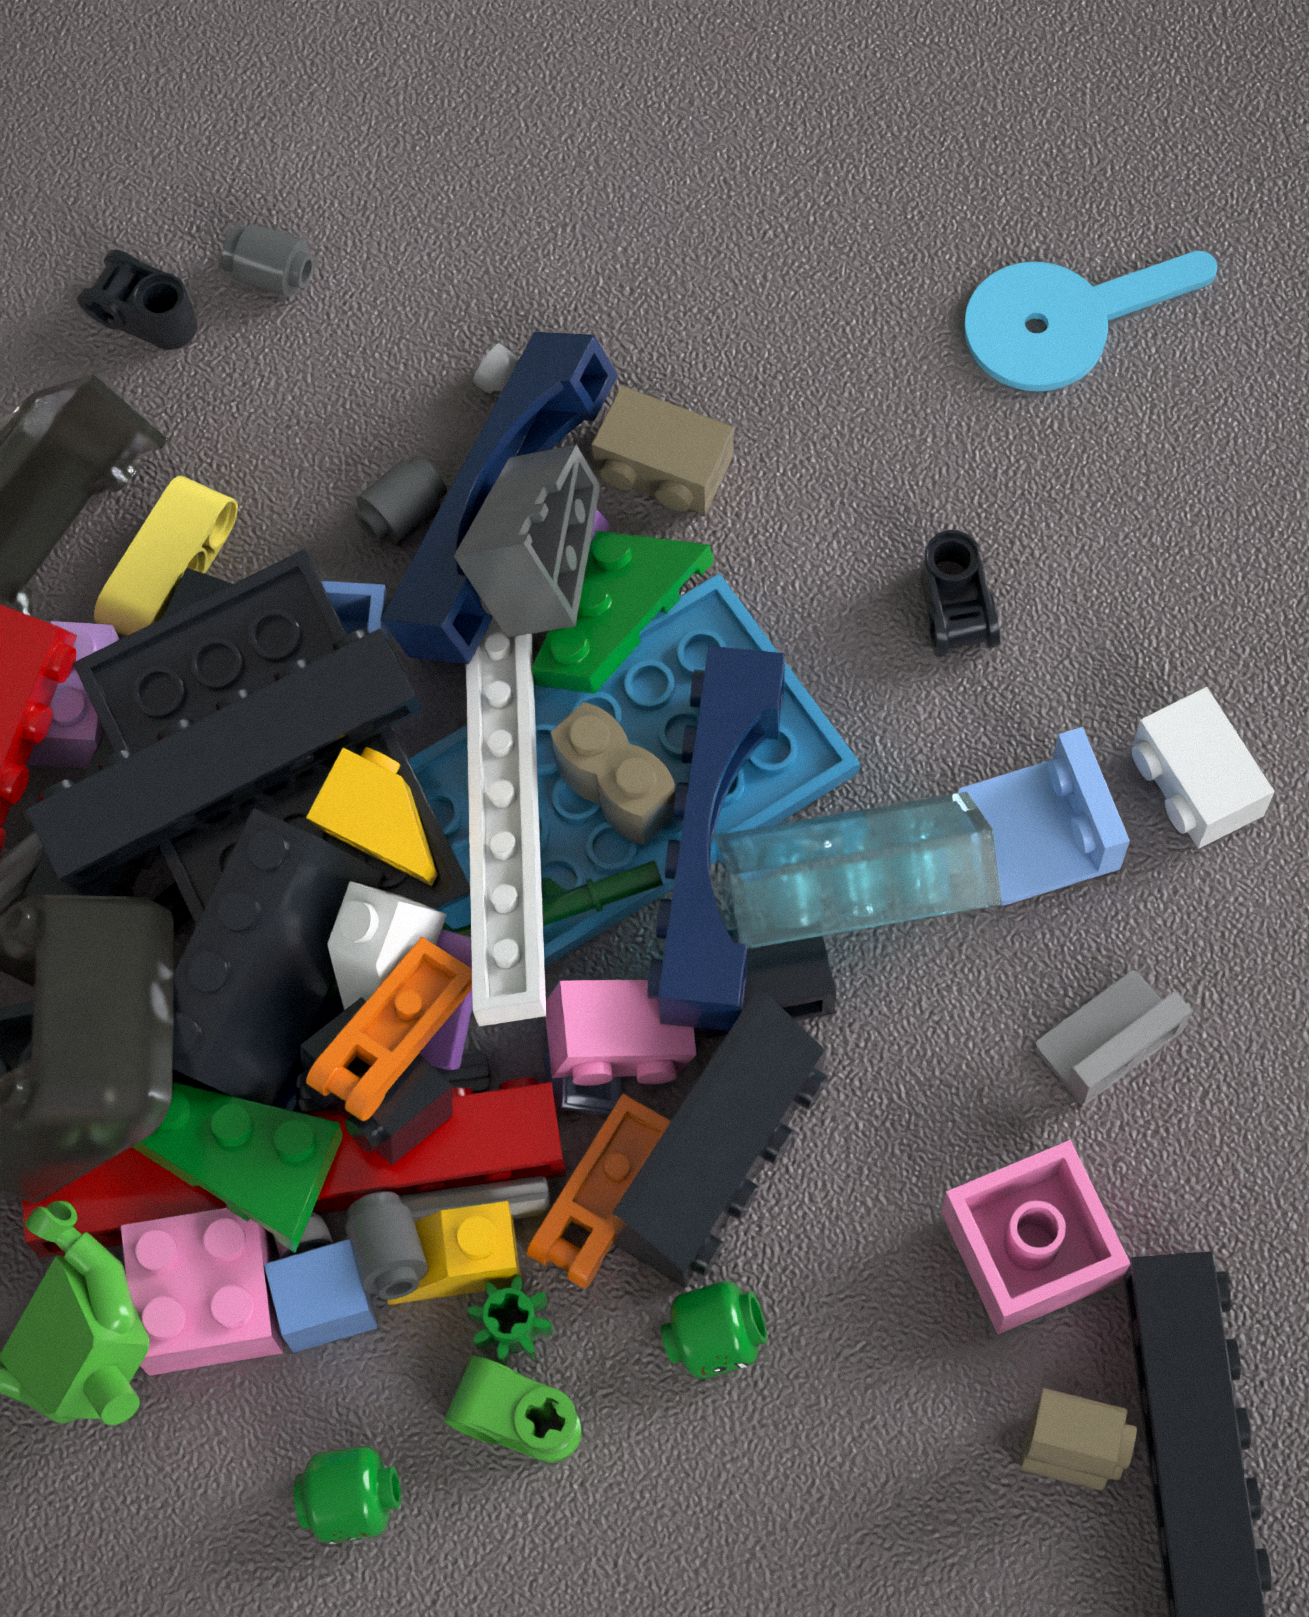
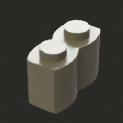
(606, 769)
(1077, 1440)

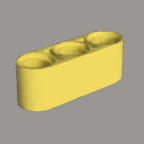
(179, 534)

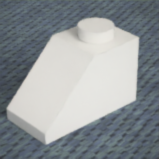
(374, 936)

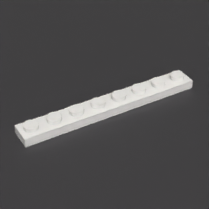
(504, 832)

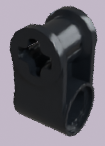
(132, 298)
(957, 605)

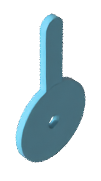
(1072, 312)

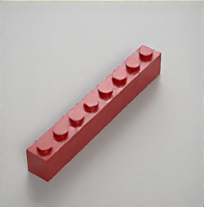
(485, 1141)

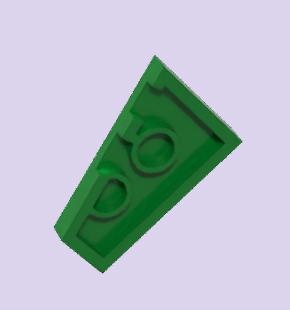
(621, 593)
(247, 1154)

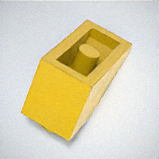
(374, 812)
(466, 1251)

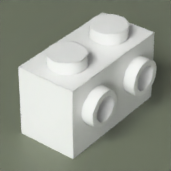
(1201, 768)

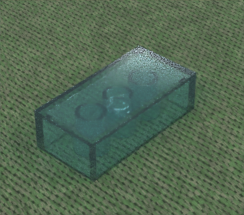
(857, 870)

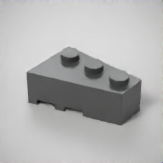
(533, 541)

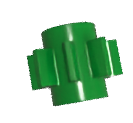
(499, 1306)

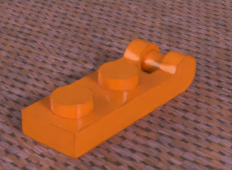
(392, 1028)
(596, 1190)

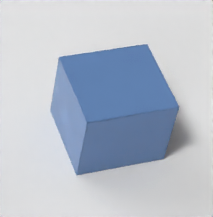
(319, 1296)

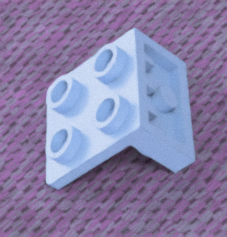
(1052, 821)

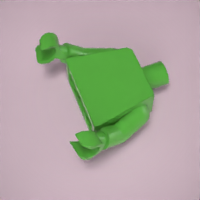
(77, 1333)

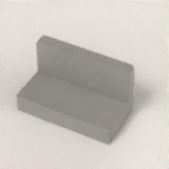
(1111, 1036)

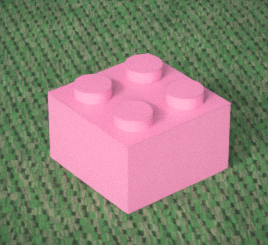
(1034, 1236)
(201, 1289)

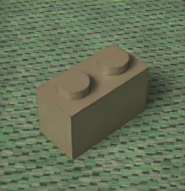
(662, 451)

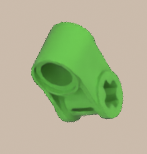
(503, 1406)

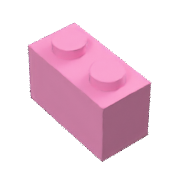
(612, 1032)

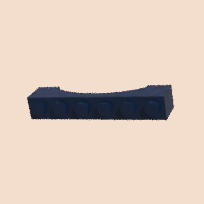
(546, 397)
(702, 969)

